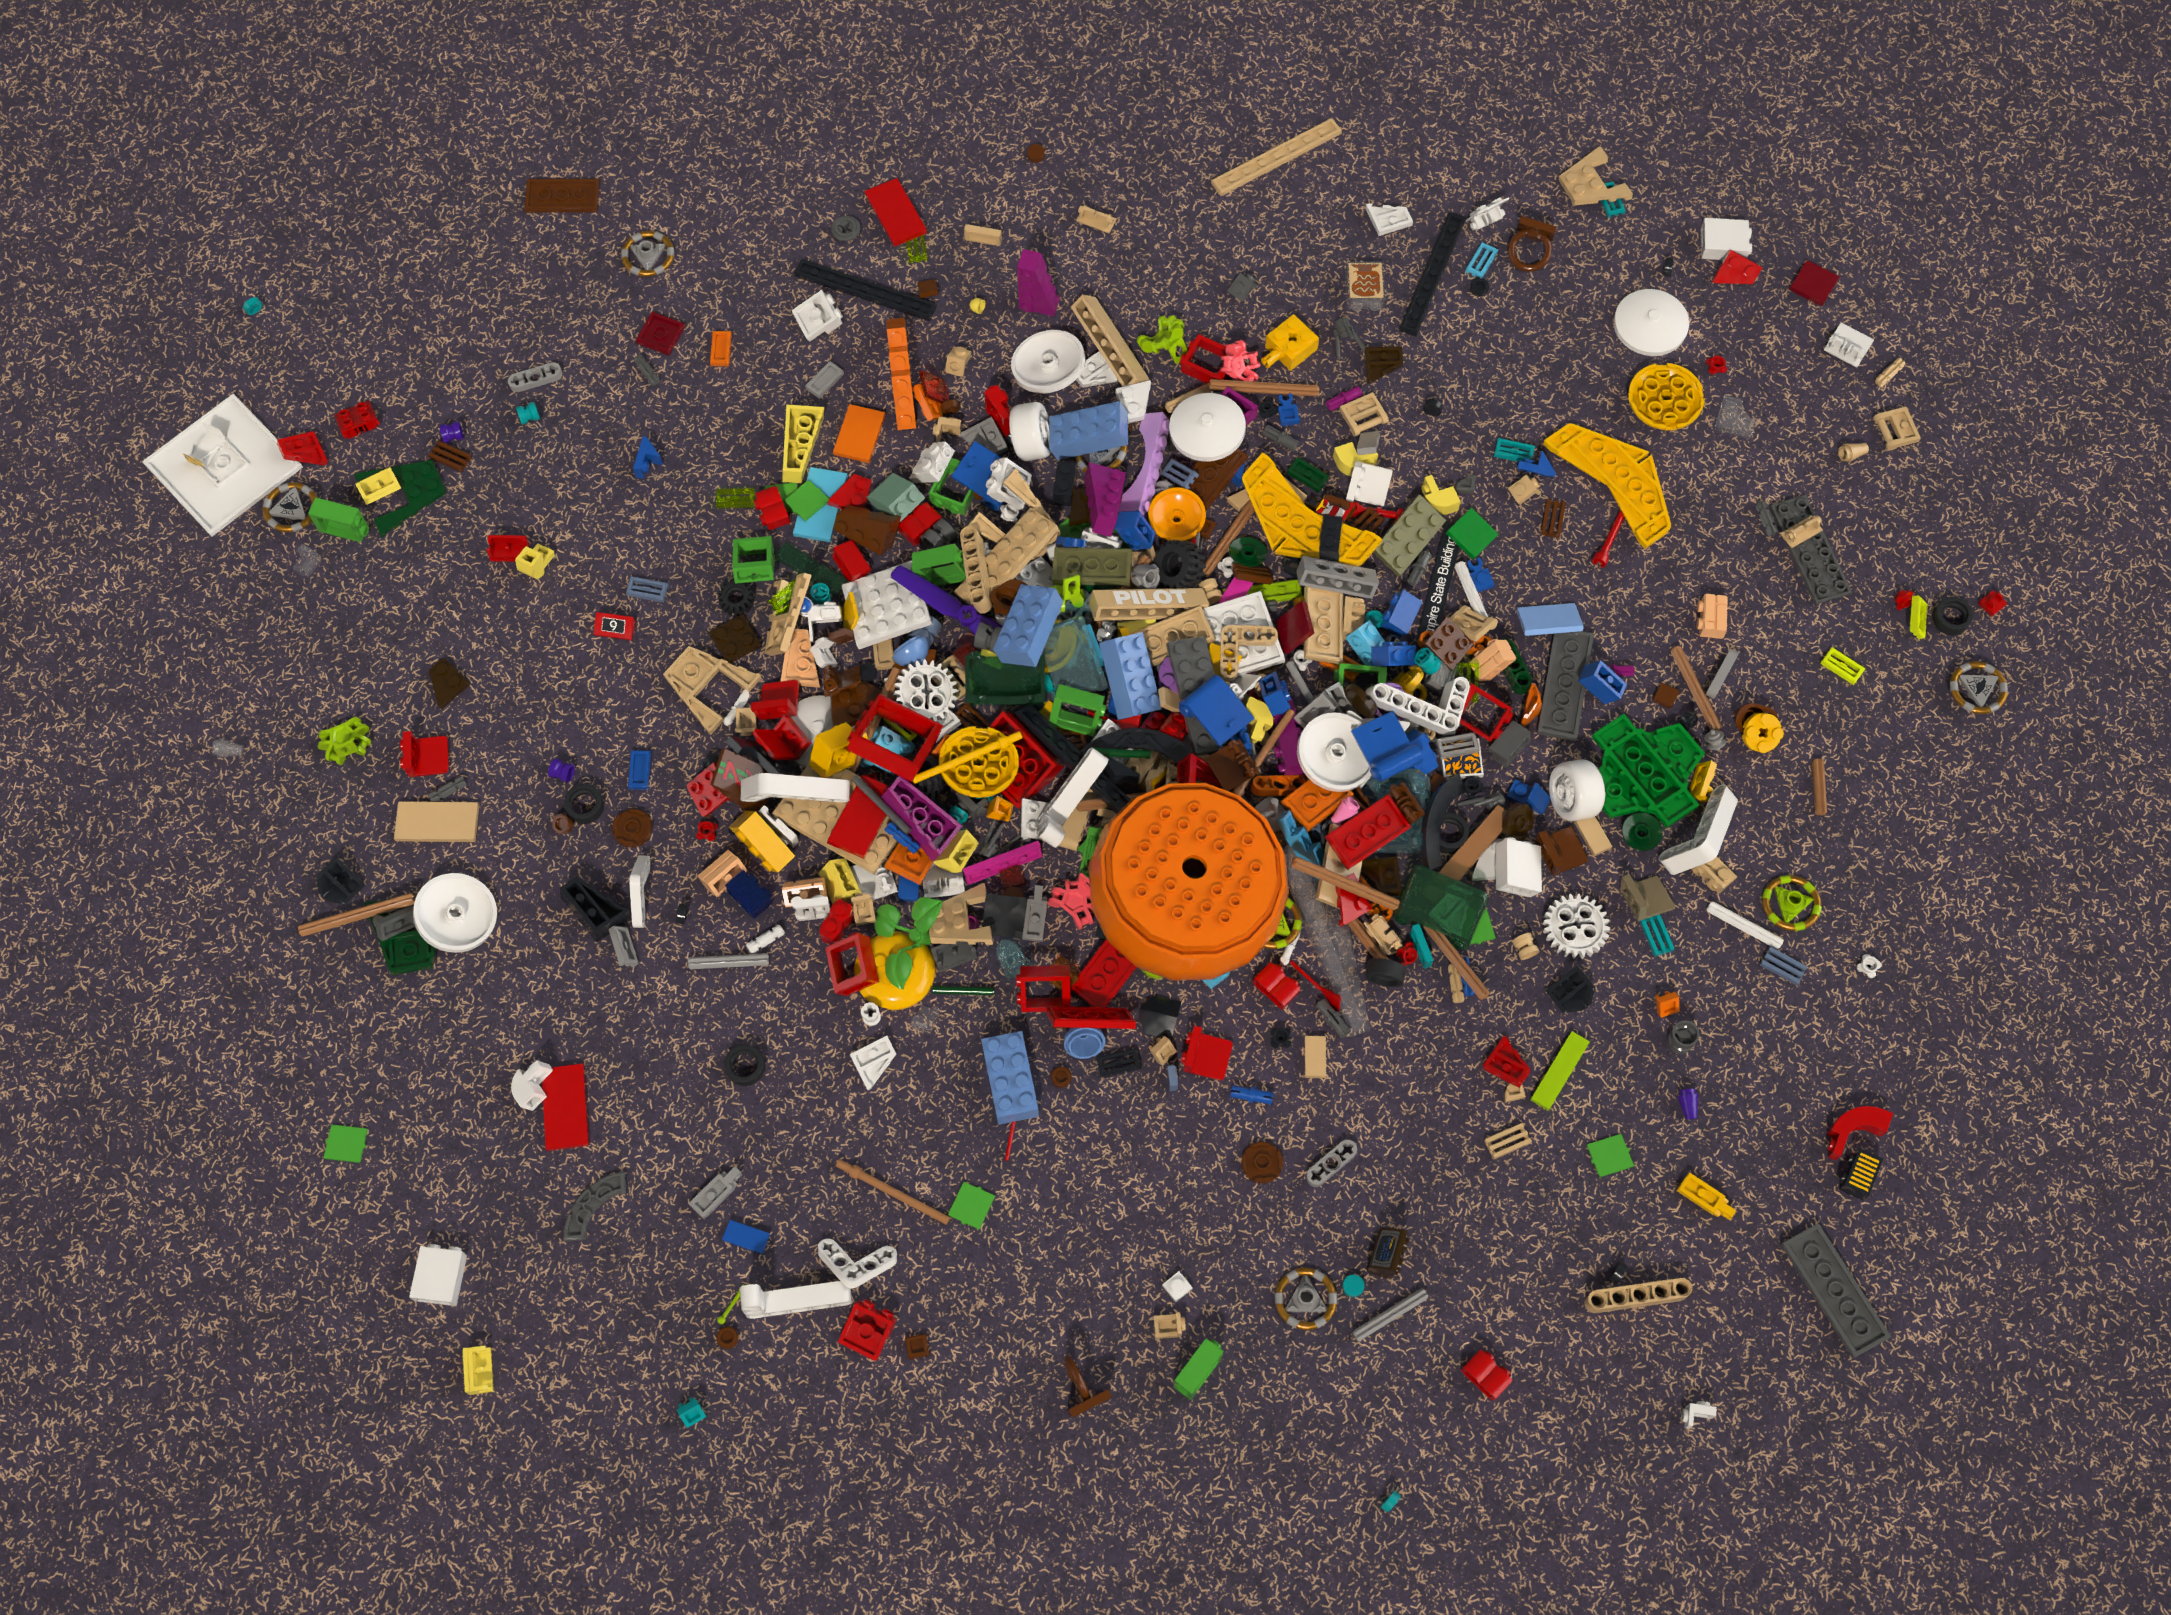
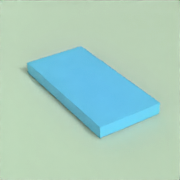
(821, 524)

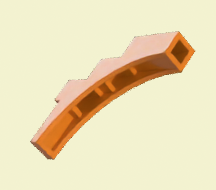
(900, 373)

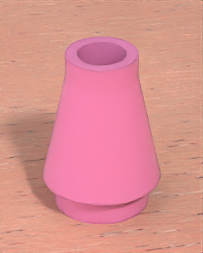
(1346, 809)

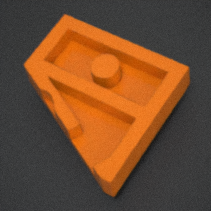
(930, 408)

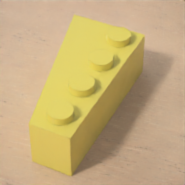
(800, 437)

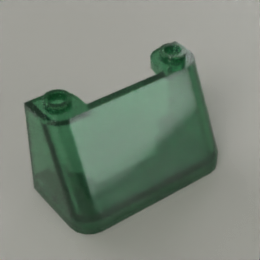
(1003, 684)
(1441, 905)

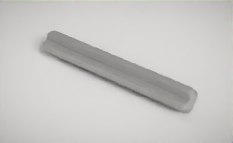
(728, 961)
(1390, 1314)

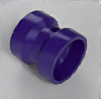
(451, 432)
(561, 770)

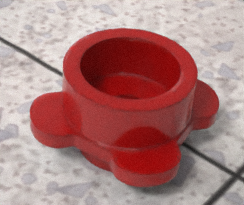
(1716, 360)
(1903, 599)
(706, 825)
(1407, 958)

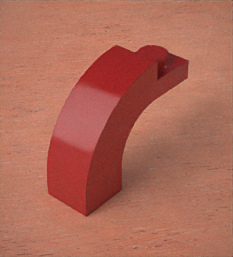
(1861, 1118)

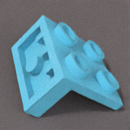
(892, 742)

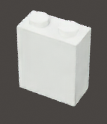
(1723, 235)
(1518, 867)
(438, 1275)

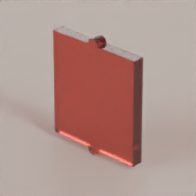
(934, 387)

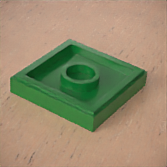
(1472, 533)

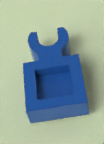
(1287, 413)
(1070, 542)
(1481, 578)

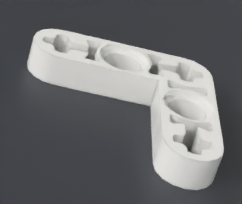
(637, 881)
(851, 1268)

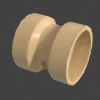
(1210, 589)
(1525, 946)

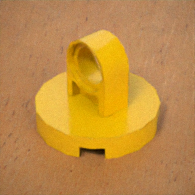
(1411, 680)

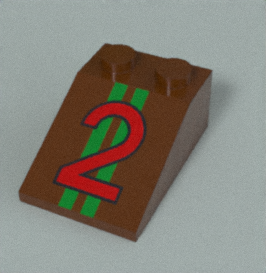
(728, 775)

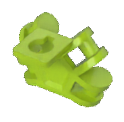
(1165, 338)
(1070, 592)
(342, 740)

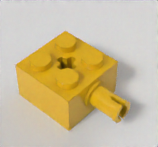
(1290, 343)
(830, 751)

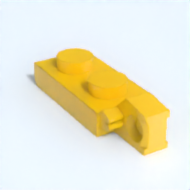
(1705, 1196)

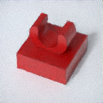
(1993, 603)

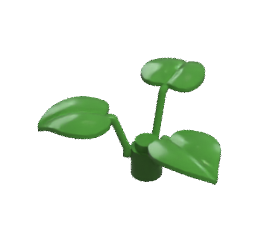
(924, 912)

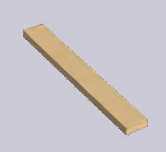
(1276, 157)

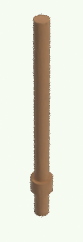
(1239, 790)
(857, 1173)

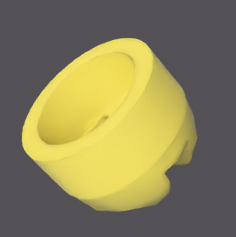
(977, 305)

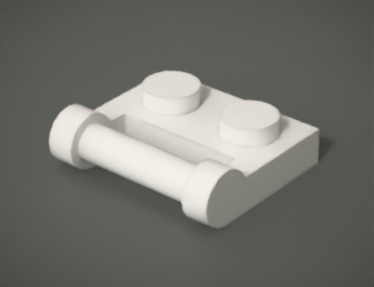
(818, 907)

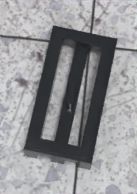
(1100, 1059)

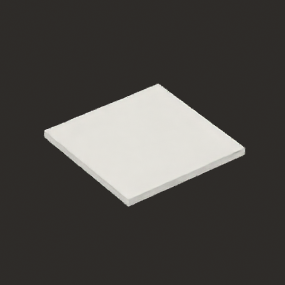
(237, 476)

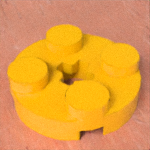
(1772, 735)

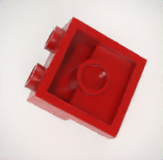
(997, 408)
(1172, 725)
(867, 1329)

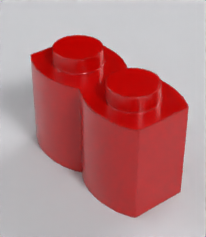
(772, 508)
(918, 523)
(839, 919)
(1276, 985)
(1486, 1374)

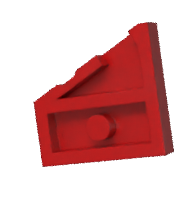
(852, 493)
(1350, 904)

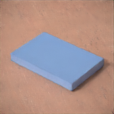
(1550, 619)

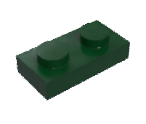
(1308, 475)

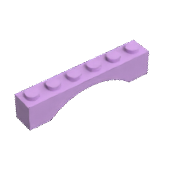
(1140, 494)

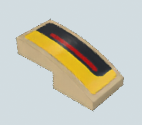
(1157, 778)

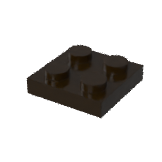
(735, 639)

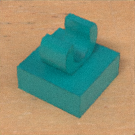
(691, 1412)

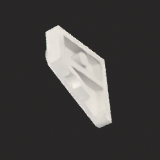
(1389, 218)
(1096, 372)

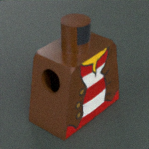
(1333, 506)

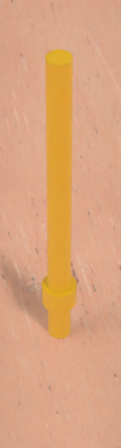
(1001, 742)

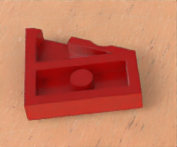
(1736, 270)
(302, 449)
(1507, 1064)

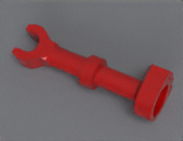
(1382, 513)

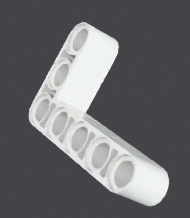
(1421, 708)
(794, 787)
(1050, 822)
(1708, 835)
(791, 1300)

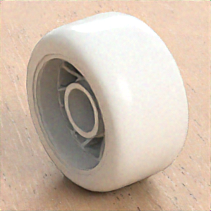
(1030, 431)
(1577, 790)

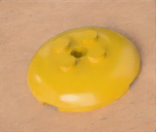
(1670, 382)
(973, 780)
(917, 985)

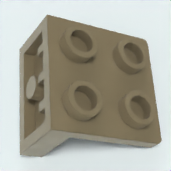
(1646, 897)

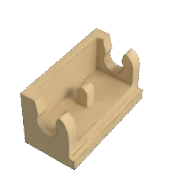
(1352, 615)

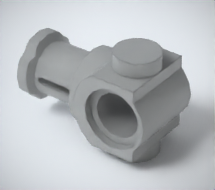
(1146, 576)

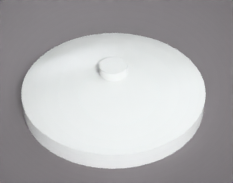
(1651, 322)
(1048, 361)
(1207, 427)
(812, 718)
(1331, 753)
(454, 912)

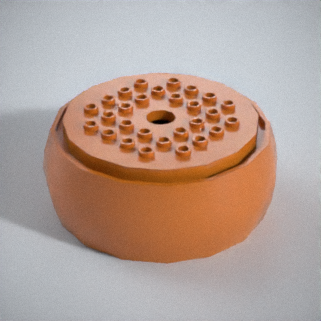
(1183, 923)

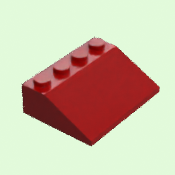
(1036, 762)

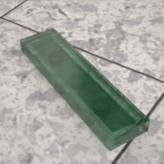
(803, 563)

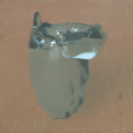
(1011, 958)

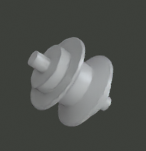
(1162, 485)
(1715, 740)

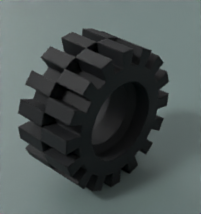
(740, 607)

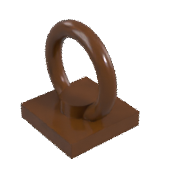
(1534, 231)
(1086, 1398)

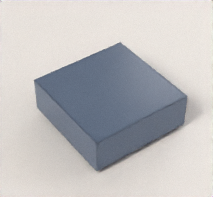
(1172, 1078)

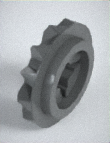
(842, 223)

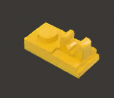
(1701, 780)

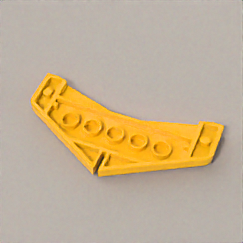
(1617, 466)
(1288, 518)

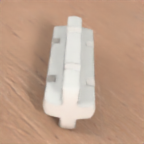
(765, 939)

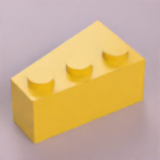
(762, 841)

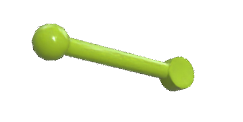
(721, 1319)

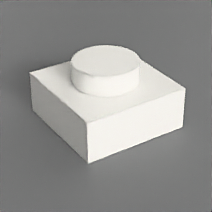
(1177, 1286)

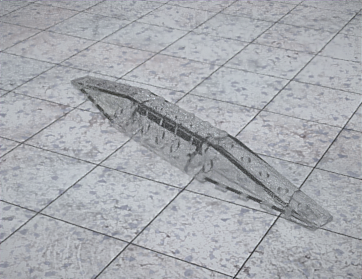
(1329, 940)

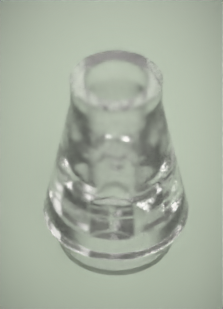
(225, 748)

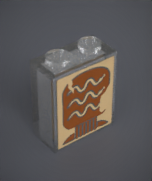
(1365, 285)

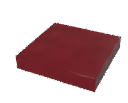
(1814, 283)
(660, 333)
(1294, 627)

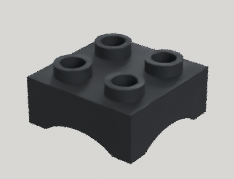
(1005, 915)

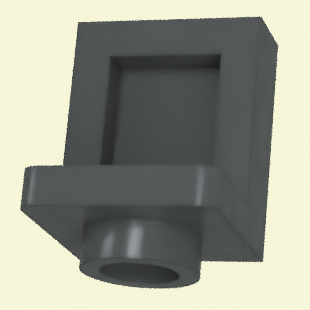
(1242, 286)
(966, 804)

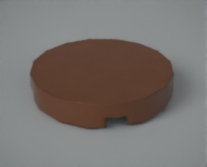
(637, 831)
(1256, 1166)

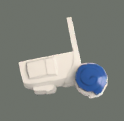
(820, 613)

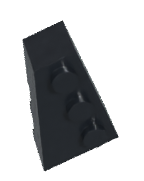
(592, 908)

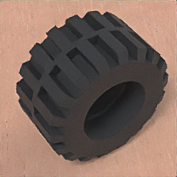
(1191, 564)
(932, 786)

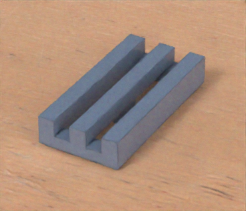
(1188, 479)
(661, 593)
(1795, 980)

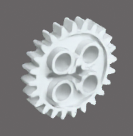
(943, 691)
(1581, 943)

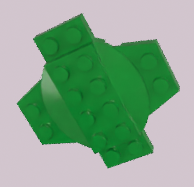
(1647, 770)

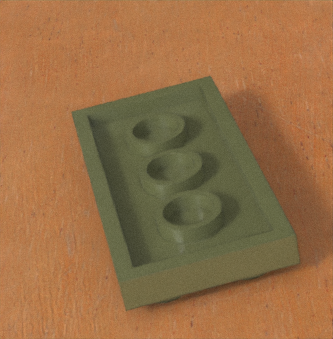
(1409, 535)
(1093, 566)

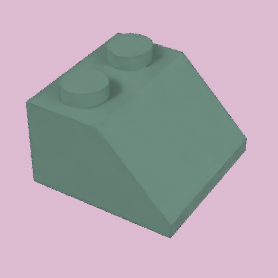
(896, 496)

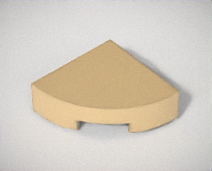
(1513, 1093)

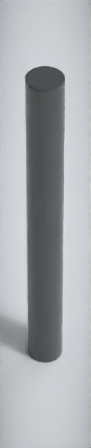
(881, 804)

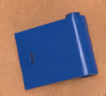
(978, 474)
(1216, 708)
(1386, 749)

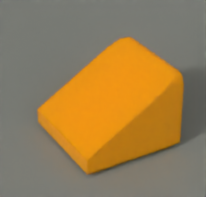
(1000, 809)

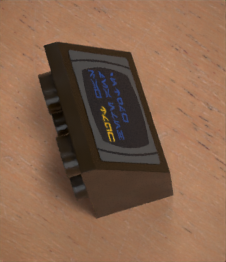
(1386, 1252)

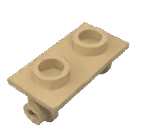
(1095, 219)
(1802, 531)
(1389, 942)

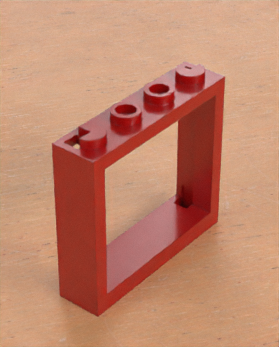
(903, 717)

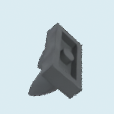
(394, 923)

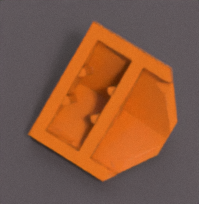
(1532, 705)

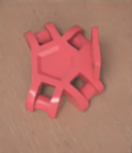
(1234, 362)
(1074, 900)

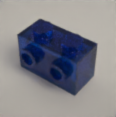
(749, 894)

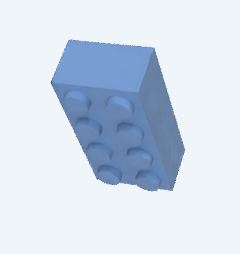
(1088, 430)
(1028, 625)
(1130, 675)
(1010, 1077)

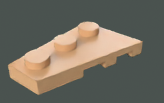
(799, 661)

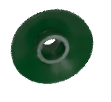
(1248, 551)
(1642, 823)

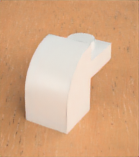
(526, 1085)

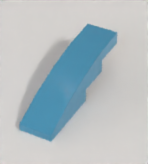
(1300, 840)

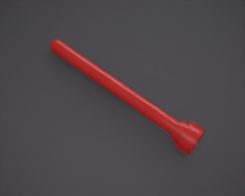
(1602, 555)

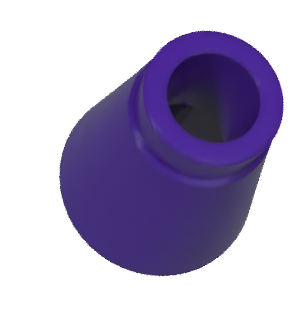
(1689, 1103)

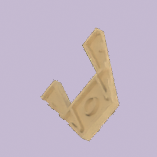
(1021, 489)
(783, 625)
(694, 671)

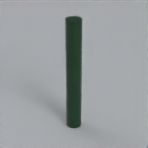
(1124, 753)
(960, 990)

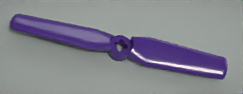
(940, 599)

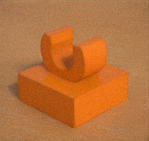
(1667, 1004)

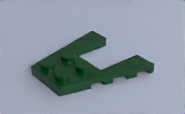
(421, 488)
(406, 951)

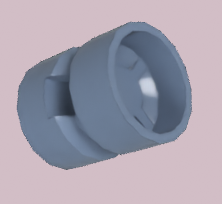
(928, 631)

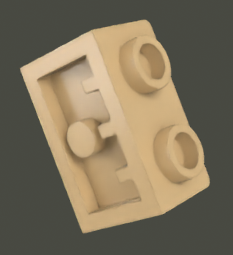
(1715, 874)

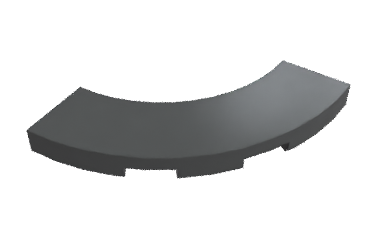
(589, 1202)

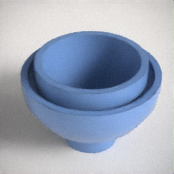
(911, 651)
(1084, 1042)

